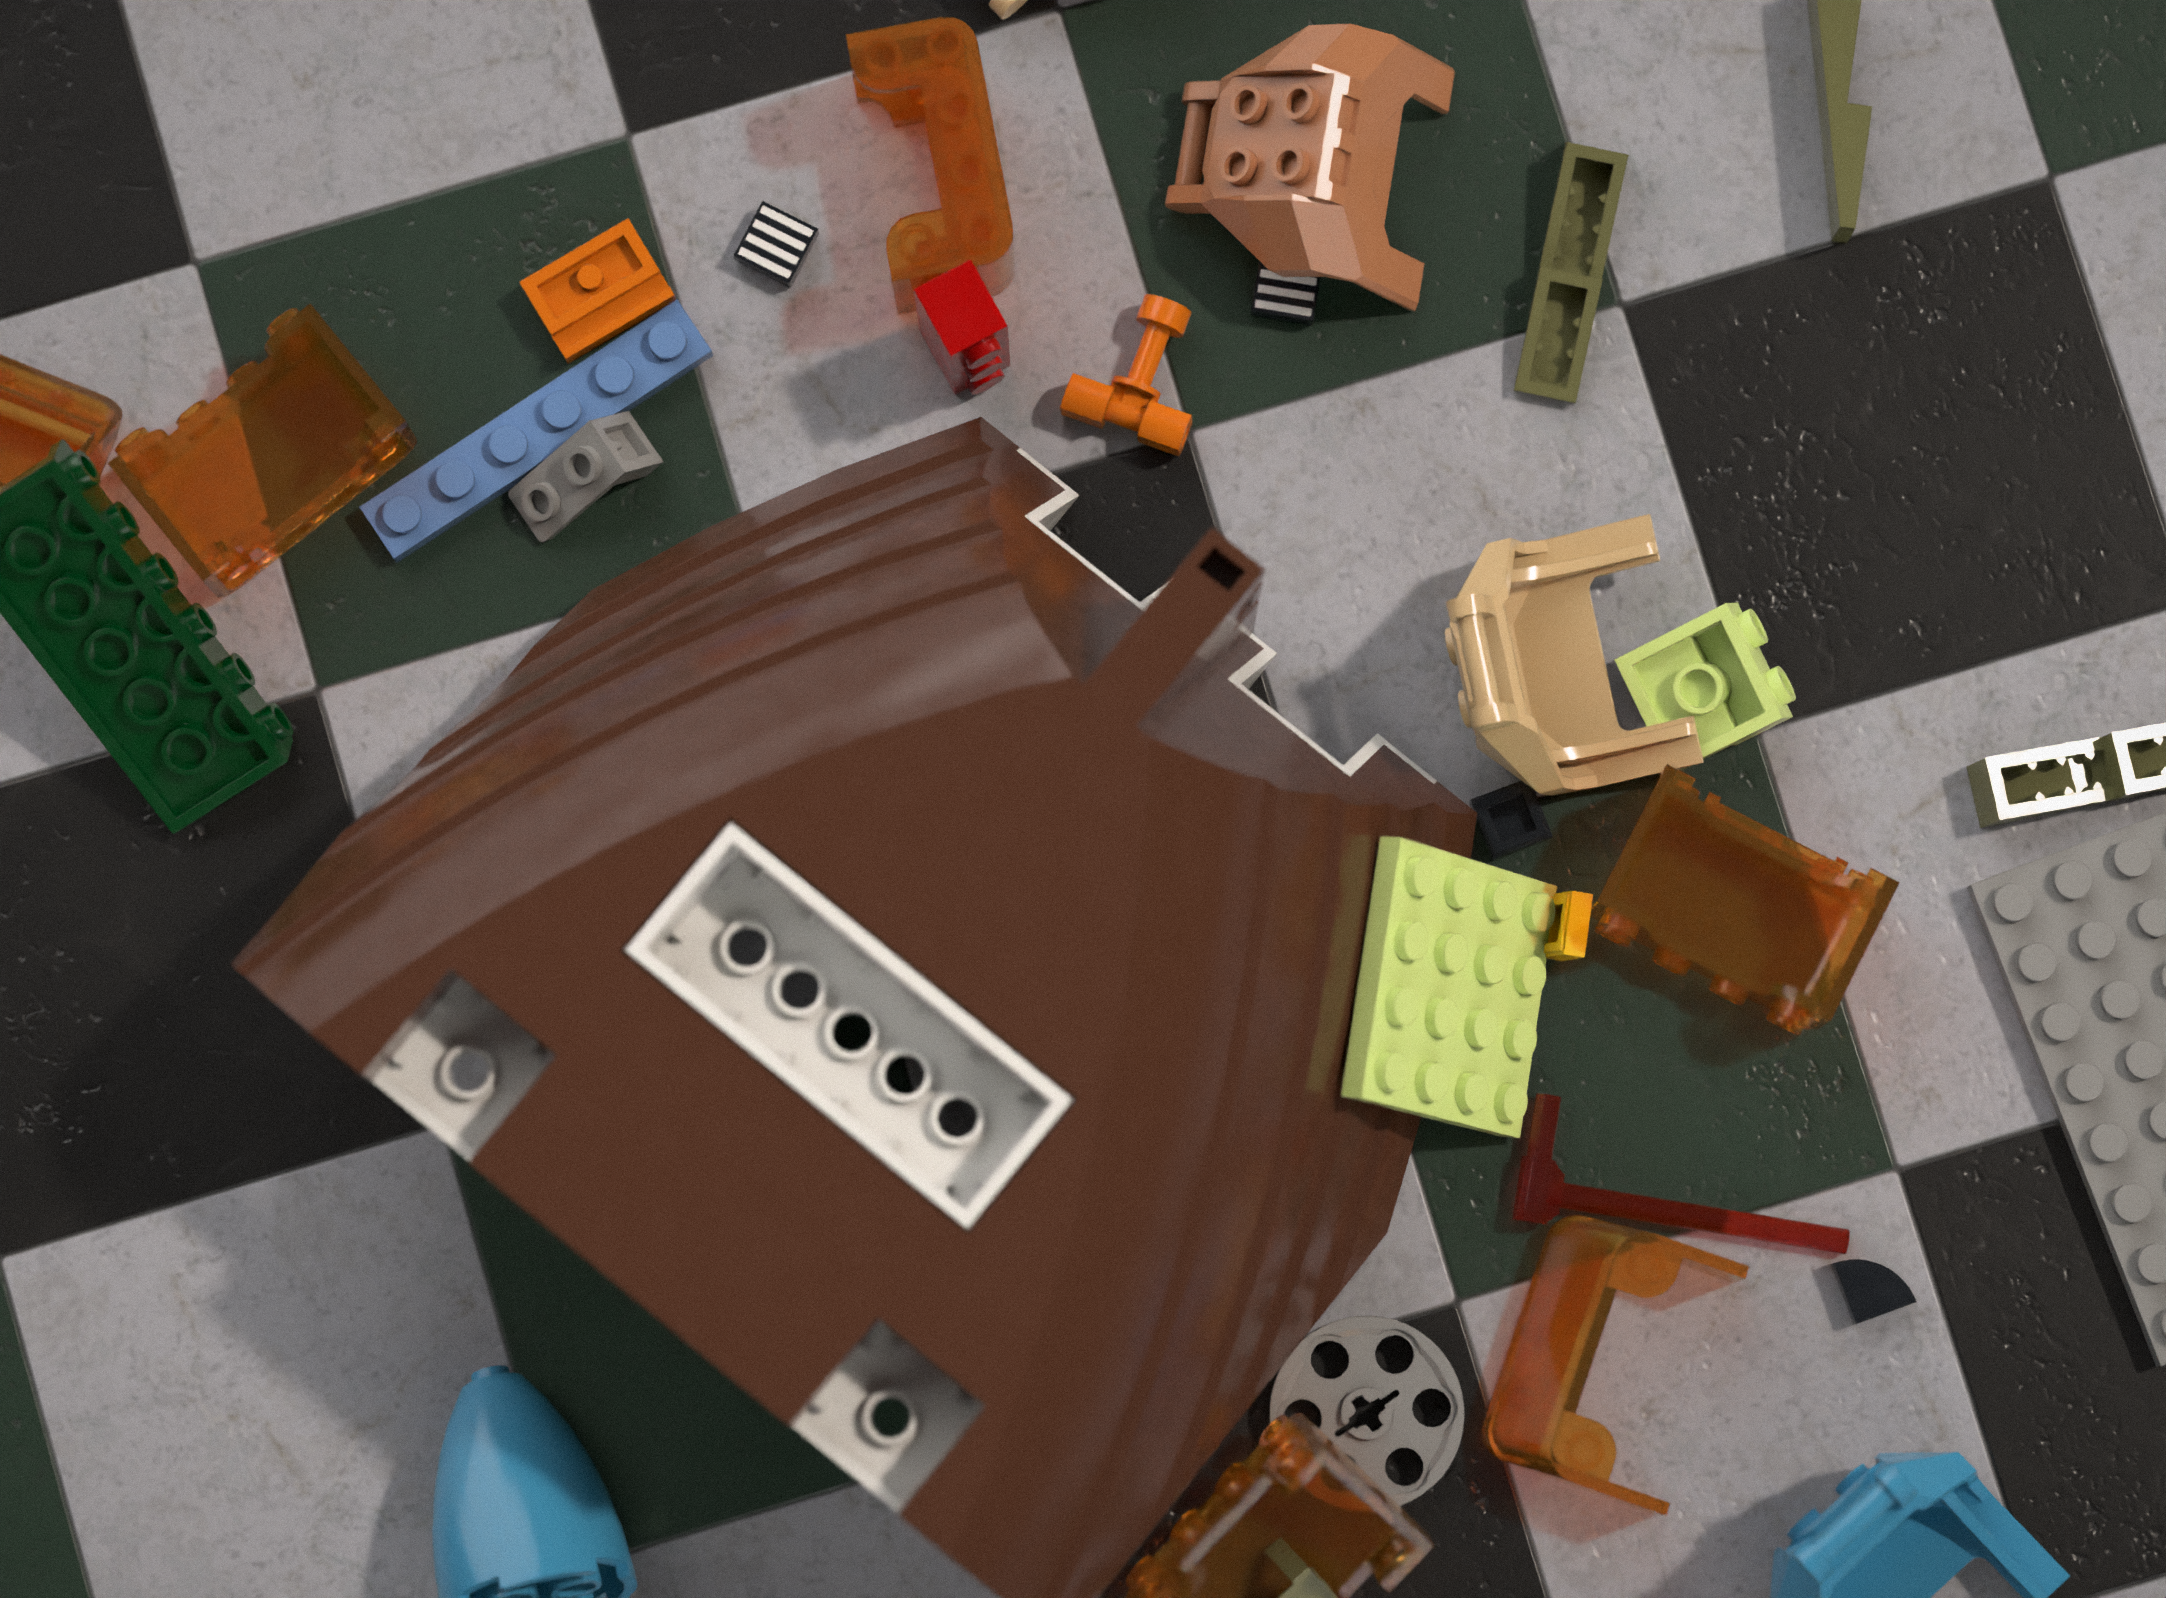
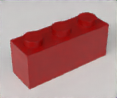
(963, 329)

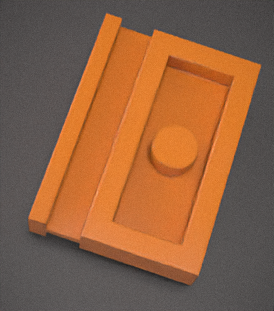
(597, 290)

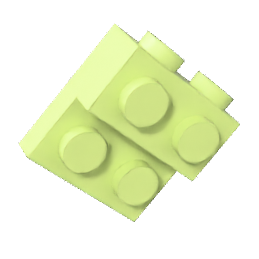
(1712, 673)

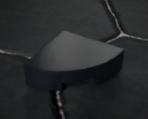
(1870, 1289)

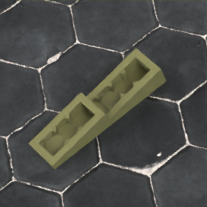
(1842, 124)
(1570, 272)
(2069, 775)

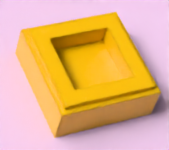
(1570, 927)

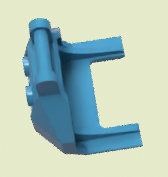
(1907, 1534)

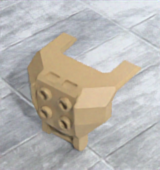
(1538, 665)

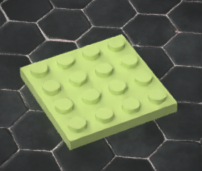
(1449, 988)

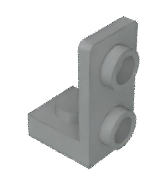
(582, 471)

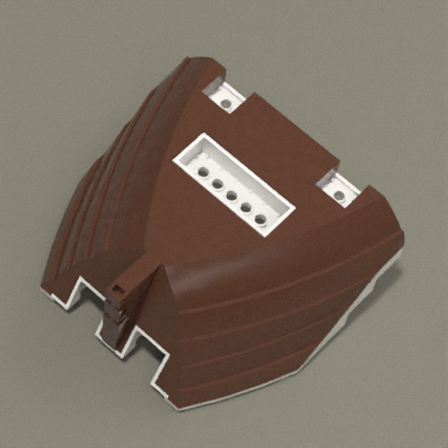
(1013, 845)

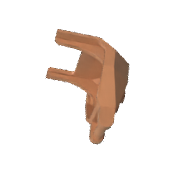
(1306, 153)

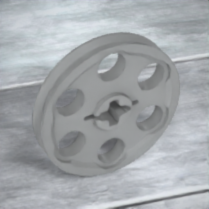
(1365, 1377)

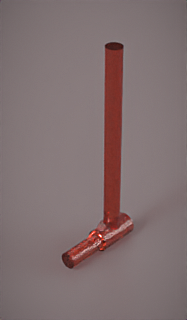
(1543, 1193)

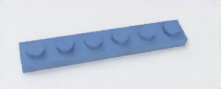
(530, 431)

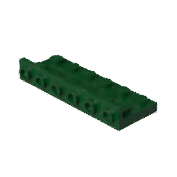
(130, 643)

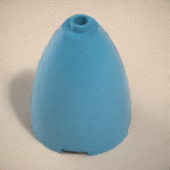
(522, 1501)

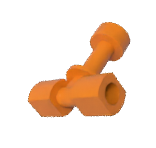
(1131, 399)

